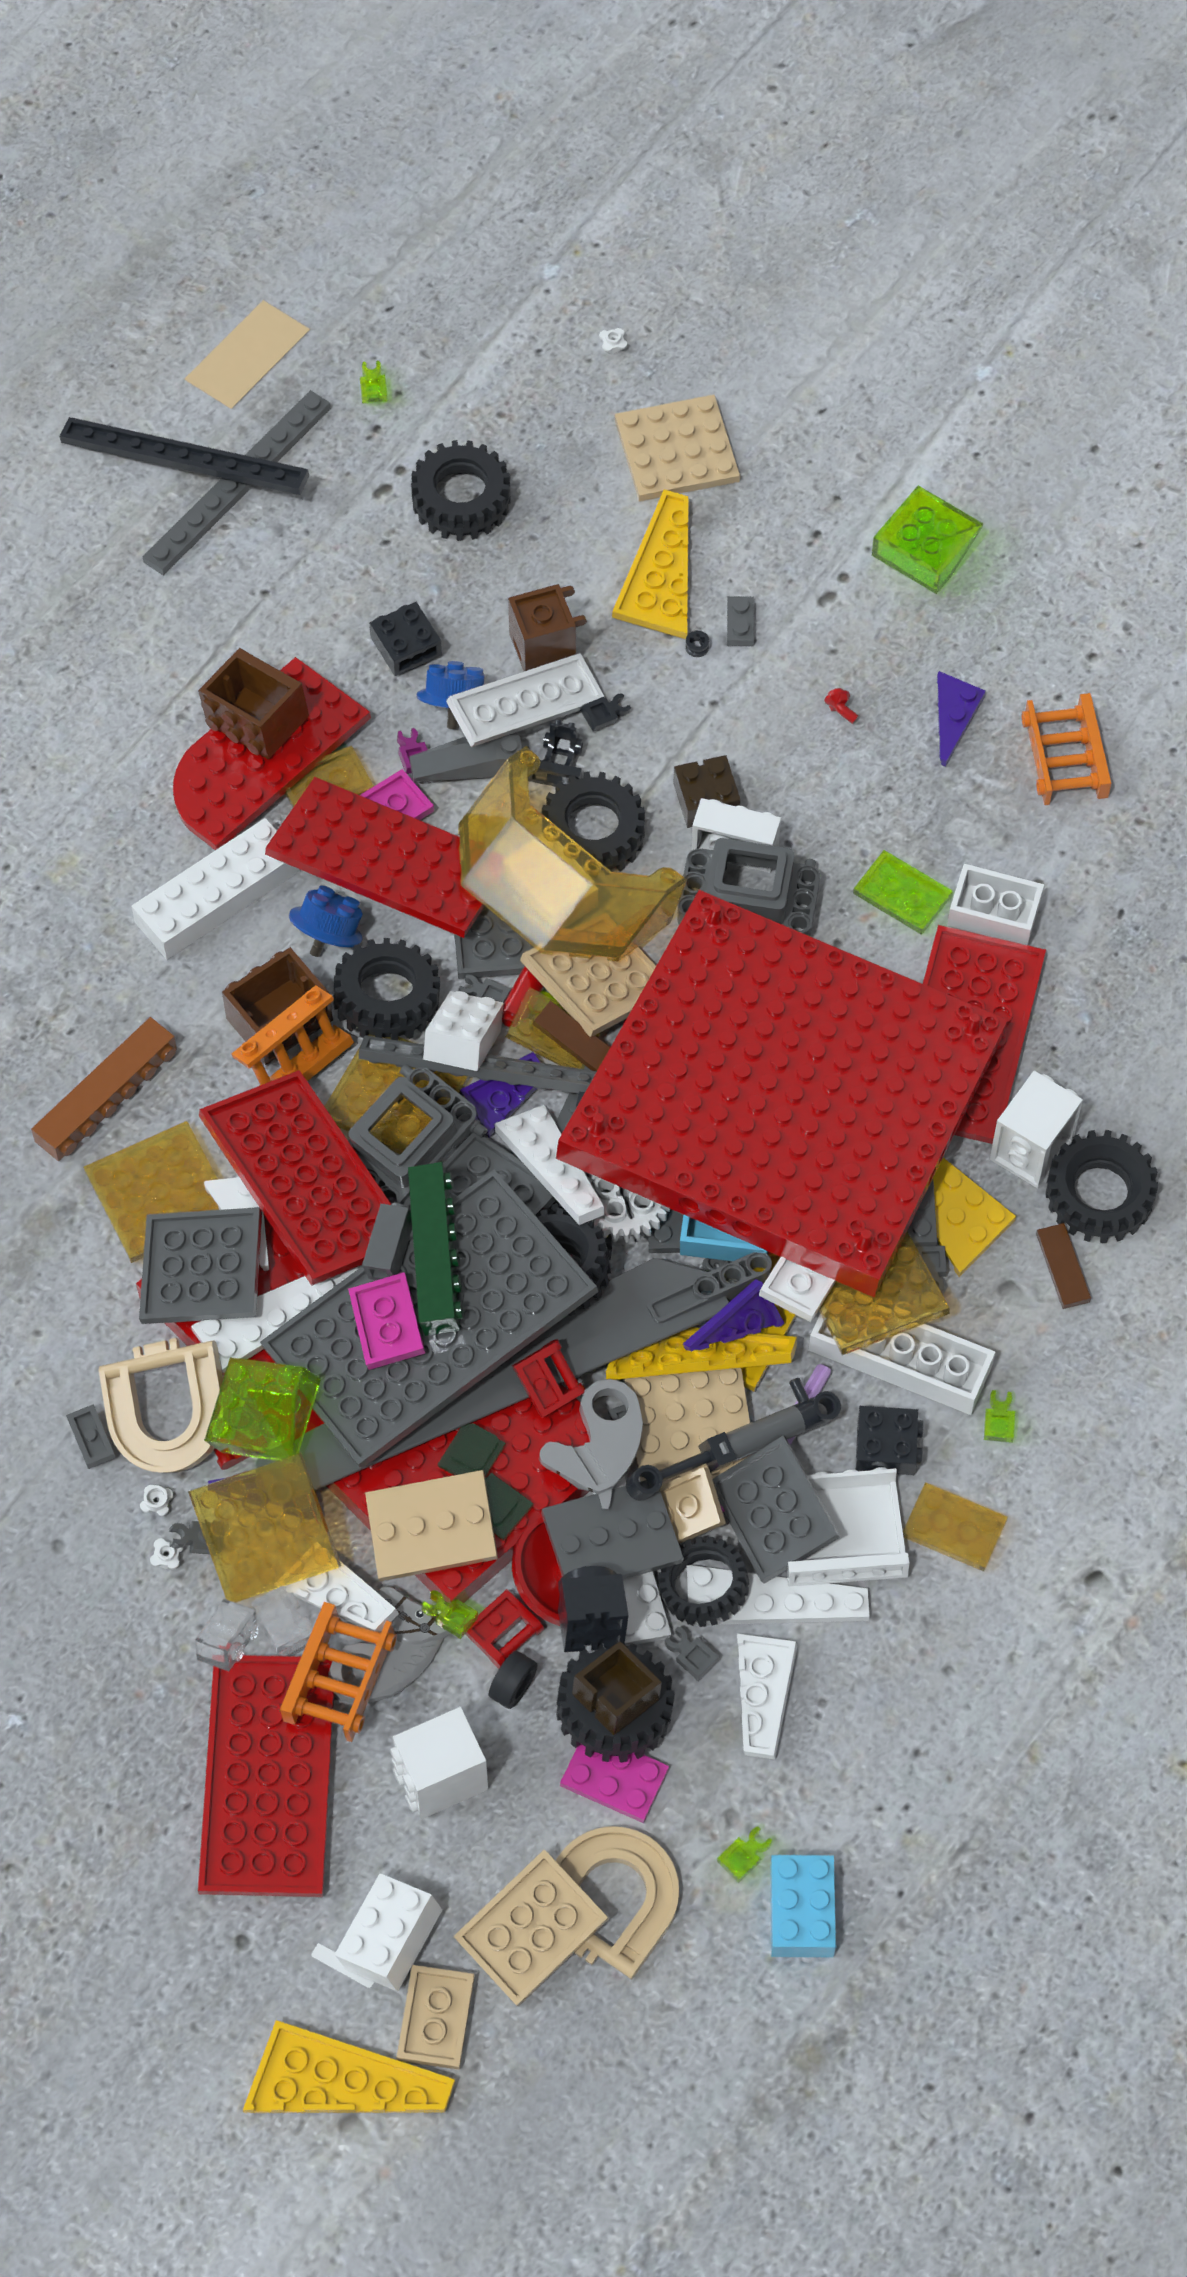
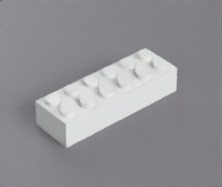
(211, 891)
(918, 1361)

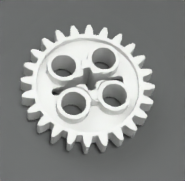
(622, 1225)

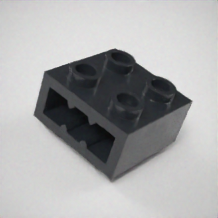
(405, 638)
(888, 1439)

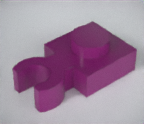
(409, 747)

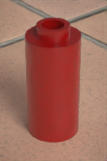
(517, 993)

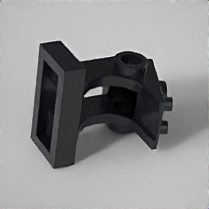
(564, 741)

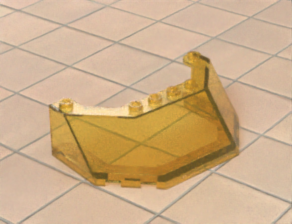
(548, 882)

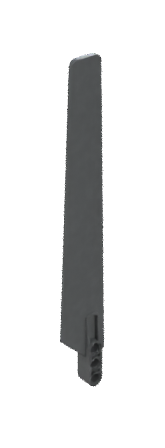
(629, 1315)

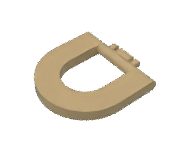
(124, 1412)
(661, 1885)

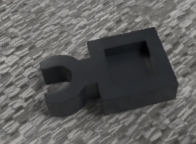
(602, 713)

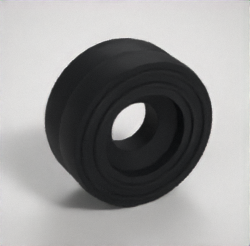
(513, 1679)

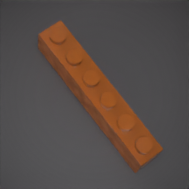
(104, 1089)

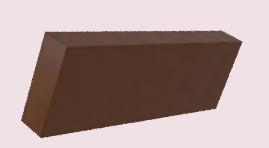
(571, 1036)
(1063, 1266)

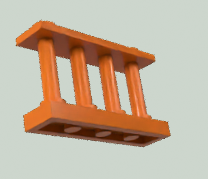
(1087, 735)
(313, 1055)
(319, 1650)

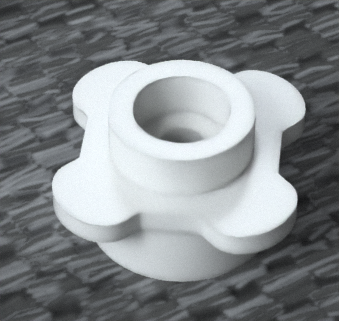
(610, 345)
(153, 1492)
(166, 1562)

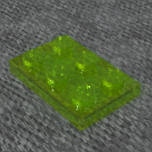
(902, 892)

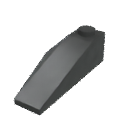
(462, 761)

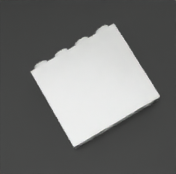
(869, 1527)

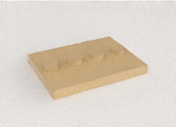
(431, 1525)
(531, 1927)

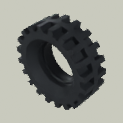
(460, 517)
(629, 834)
(379, 1016)
(1107, 1154)
(583, 1242)
(589, 1732)

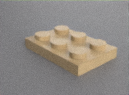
(692, 1504)
(435, 2017)

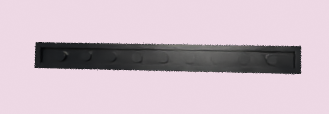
(184, 456)

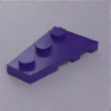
(497, 1099)

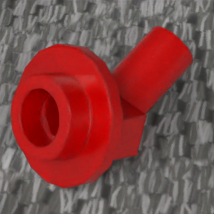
(836, 700)

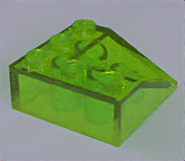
(926, 539)
(262, 1409)

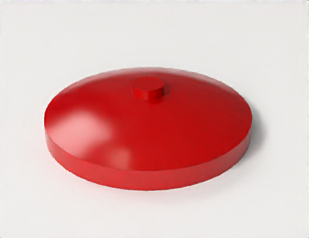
(537, 1571)

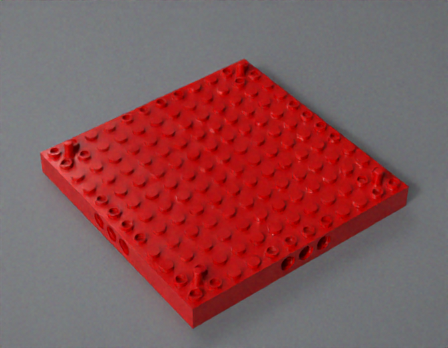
(783, 1092)

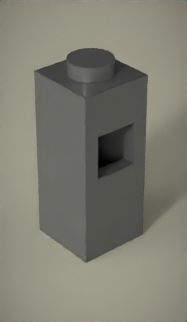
(388, 1241)

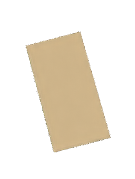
(247, 354)

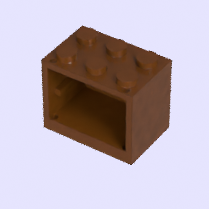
(253, 703)
(267, 993)

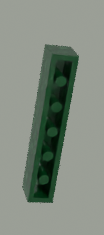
(434, 1249)

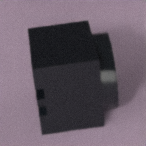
(592, 1608)

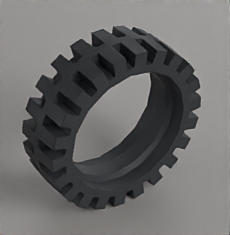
(710, 1610)

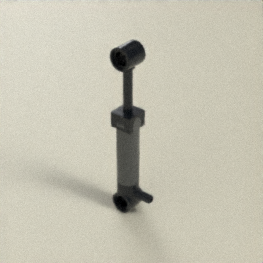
(746, 1440)

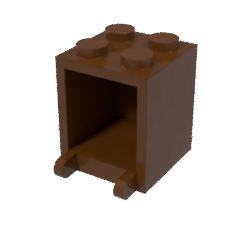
(543, 626)

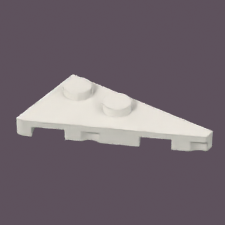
(233, 1194)

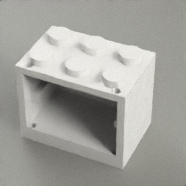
(1035, 1128)
(439, 1763)

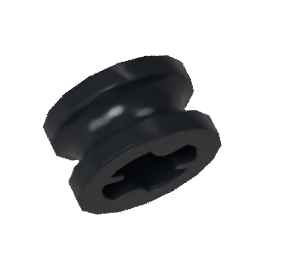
(703, 640)

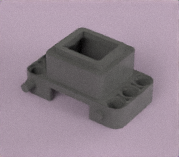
(777, 905)
(429, 1146)

